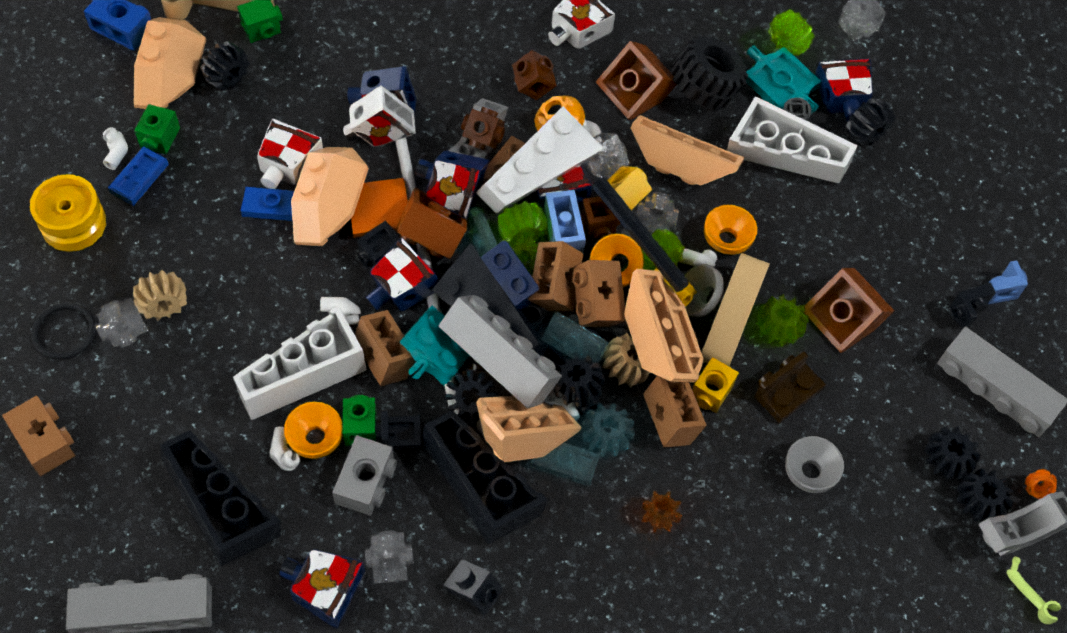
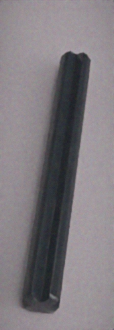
(640, 234)

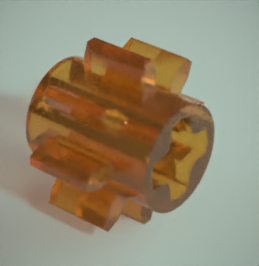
(666, 503)

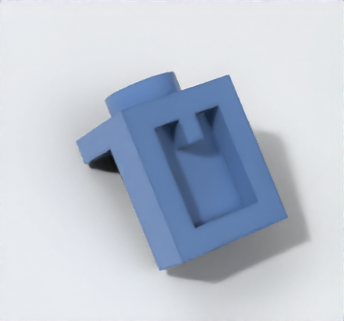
(1010, 284)

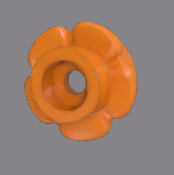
(1046, 487)

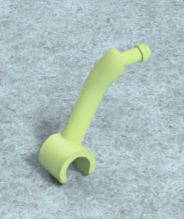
(1027, 590)

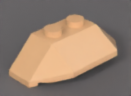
(166, 61)
(683, 154)
(326, 194)
(661, 329)
(522, 431)

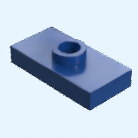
(138, 176)
(267, 203)

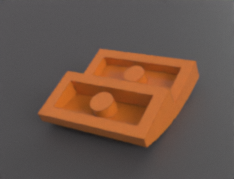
(378, 203)

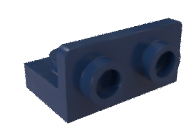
(511, 274)

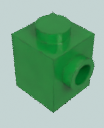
(260, 19)
(157, 129)
(359, 418)

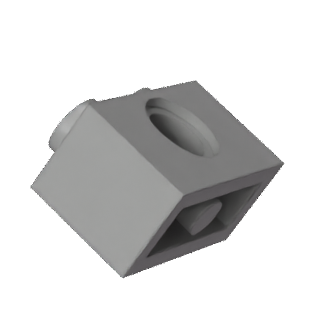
(364, 457)

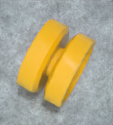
(68, 212)

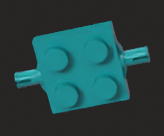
(781, 77)
(433, 348)

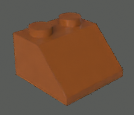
(636, 80)
(431, 225)
(847, 309)

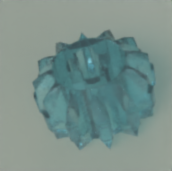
(605, 441)

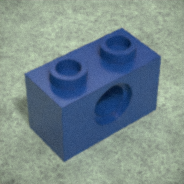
(118, 21)

